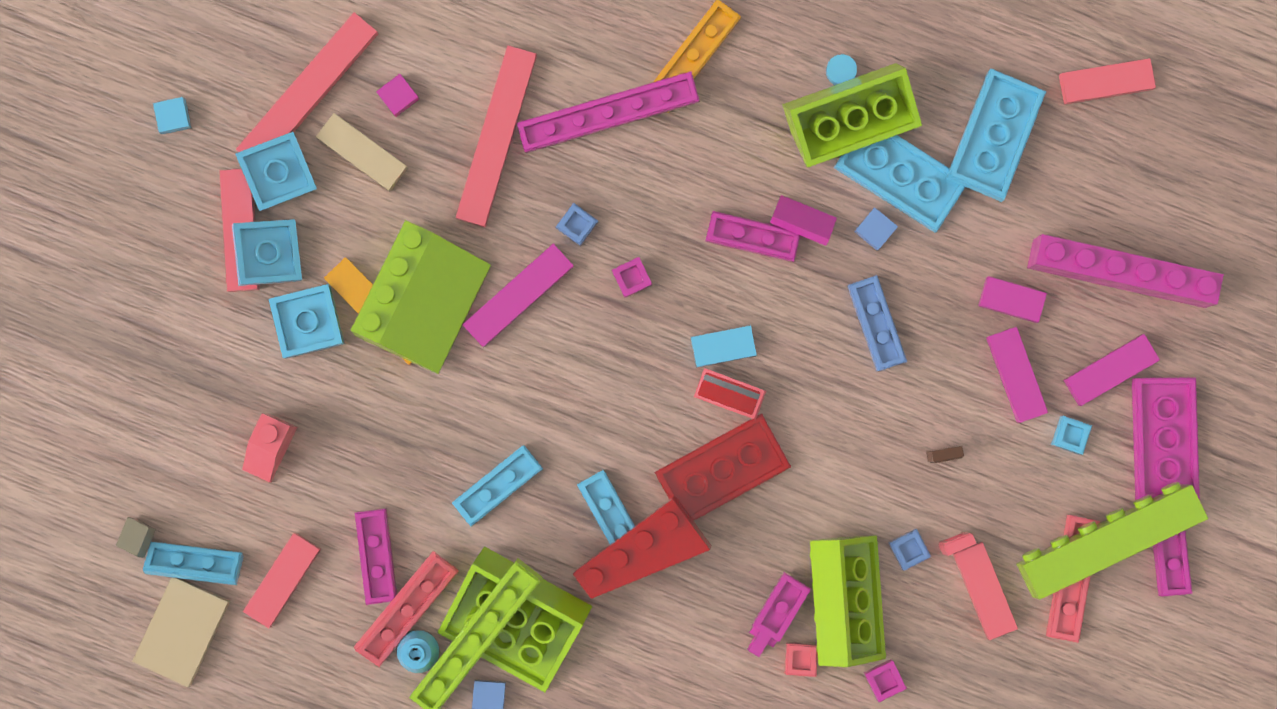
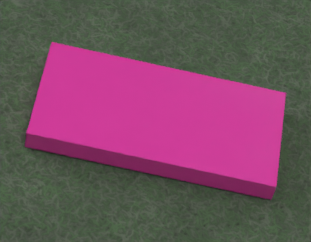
(1164, 434)

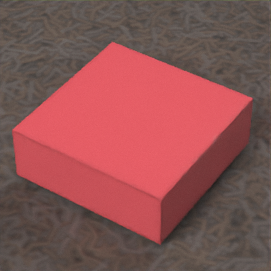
(957, 543)
(801, 659)

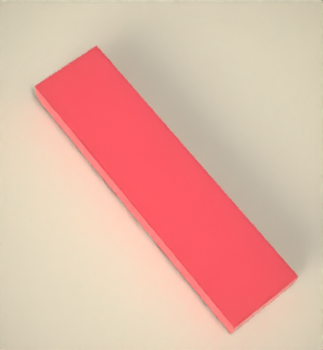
(236, 208)
(1069, 603)
(406, 609)

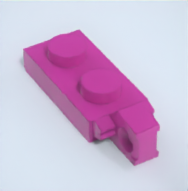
(777, 613)

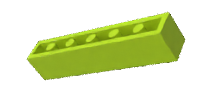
(1111, 540)

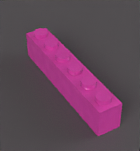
(1125, 271)

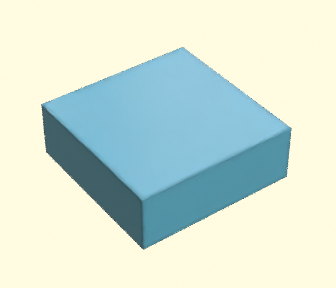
(172, 115)
(1071, 435)

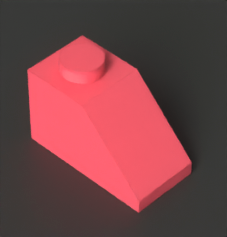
(267, 446)

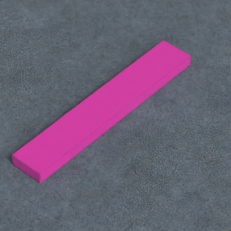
(608, 112)

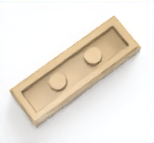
(361, 152)

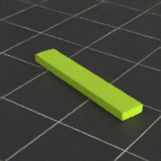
(476, 636)

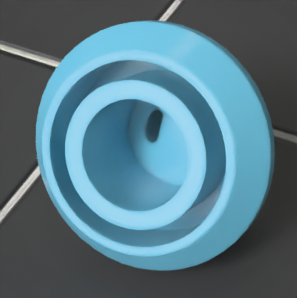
(426, 647)

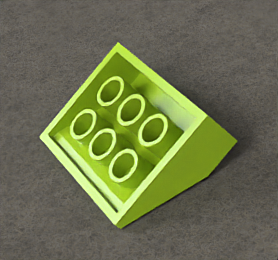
(420, 297)
(536, 635)

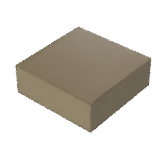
(135, 537)

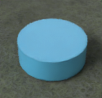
(841, 69)

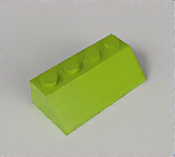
(852, 114)
(847, 601)

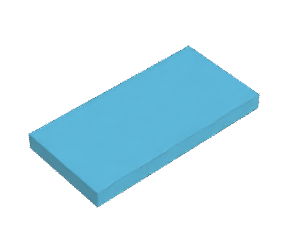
(996, 135)
(904, 179)

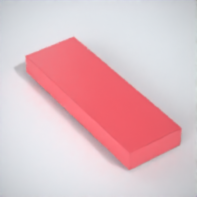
(1107, 81)
(282, 580)
(985, 591)

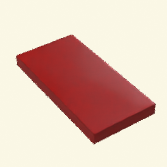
(724, 468)

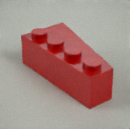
(648, 547)

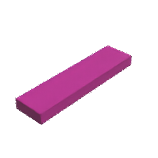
(518, 295)

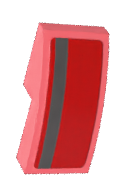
(730, 394)

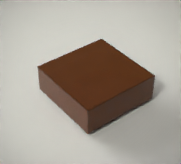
(945, 454)

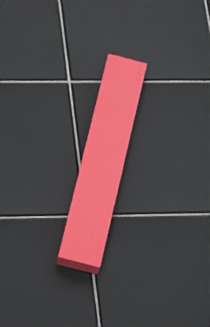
(313, 82)
(496, 136)

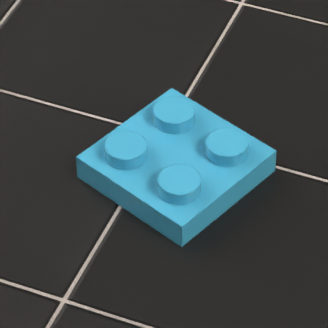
(276, 171)
(266, 252)
(306, 321)

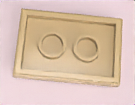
(181, 631)

